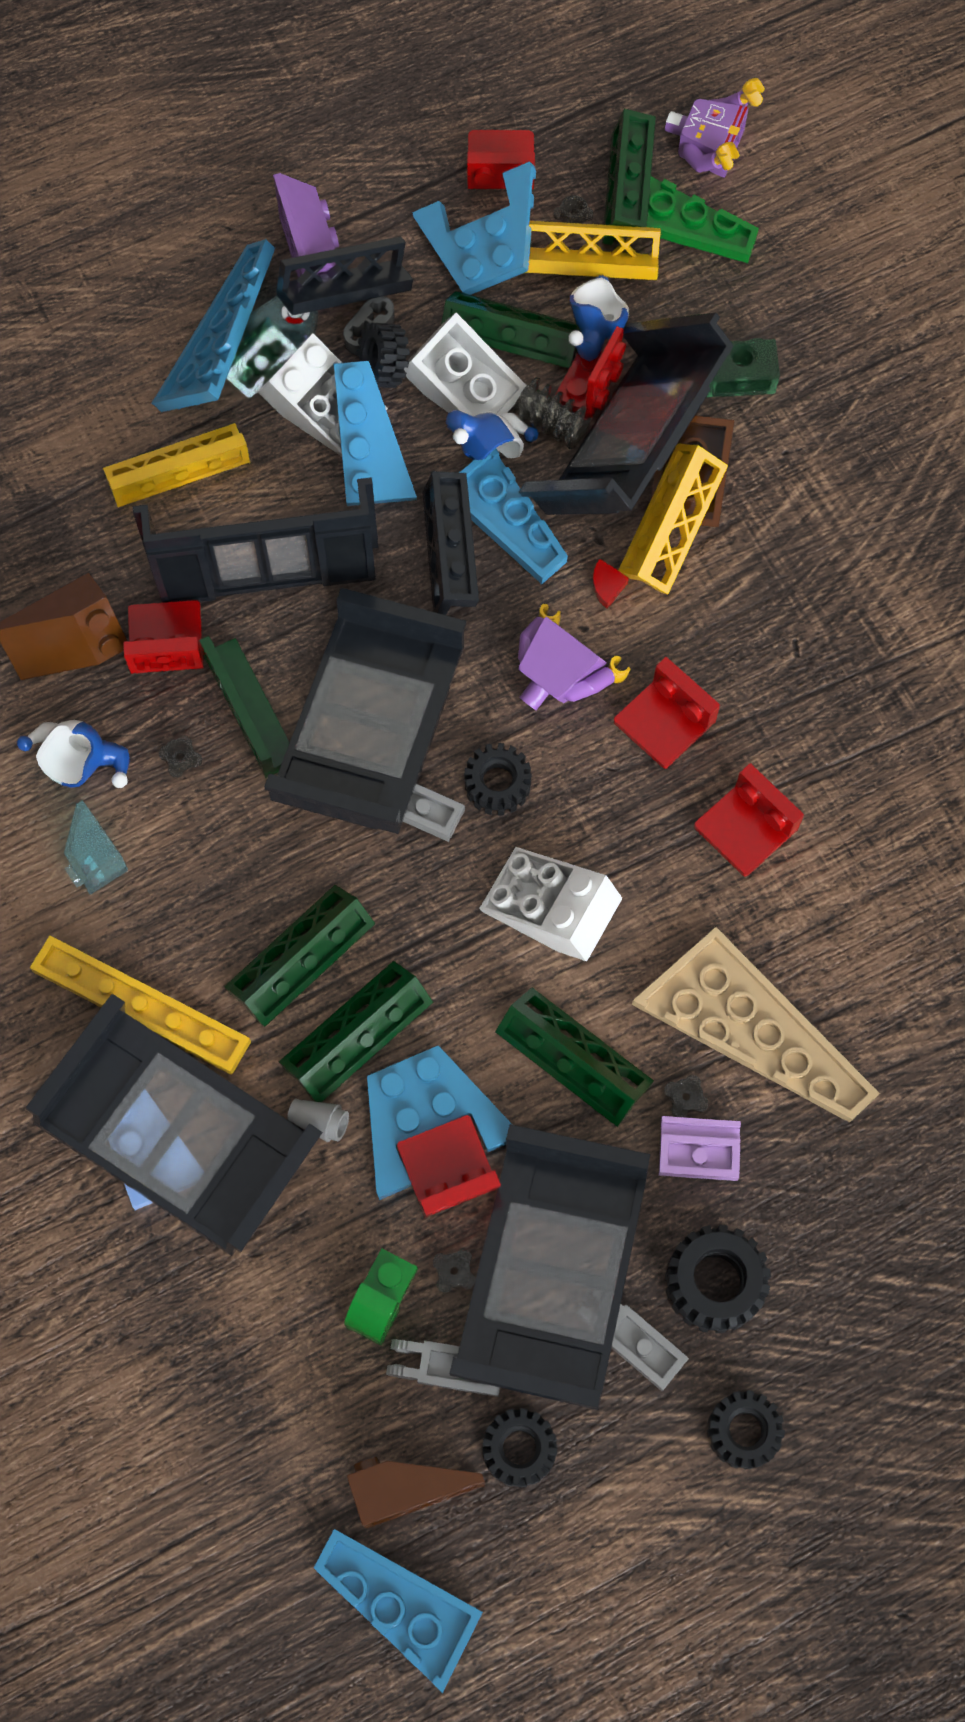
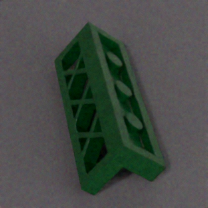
(629, 171)
(515, 328)
(247, 703)
(303, 956)
(360, 1033)
(570, 1058)

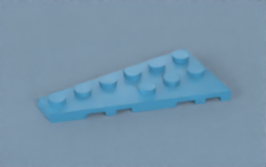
(211, 350)

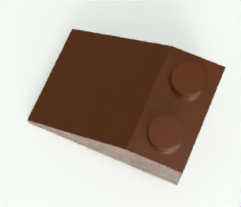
(715, 437)
(62, 631)
(397, 1488)

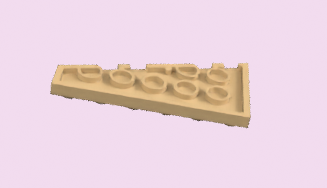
(738, 1012)

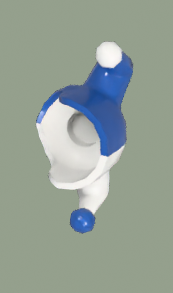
(597, 315)
(489, 431)
(74, 752)

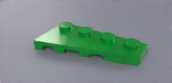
(696, 225)

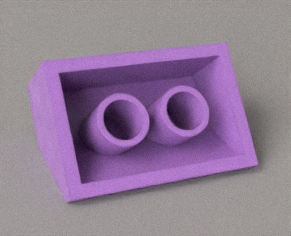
(304, 219)

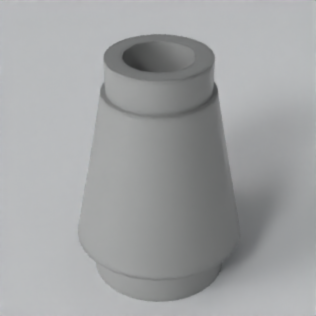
(324, 1116)

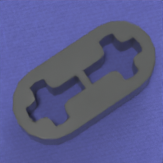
(365, 316)

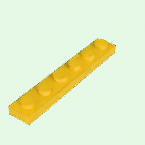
(158, 1012)

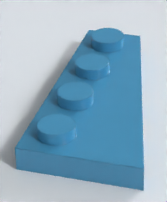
(368, 437)
(511, 518)
(406, 1609)

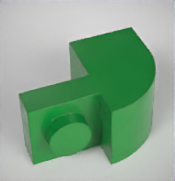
(379, 1297)

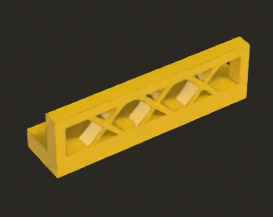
(596, 262)
(177, 464)
(668, 512)

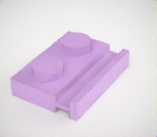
(699, 1148)

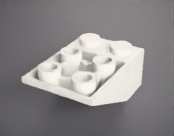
(306, 392)
(553, 902)

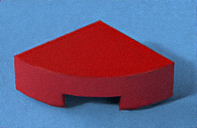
(608, 583)

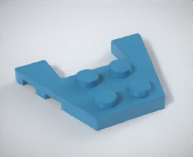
(491, 246)
(417, 1098)

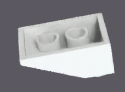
(463, 372)

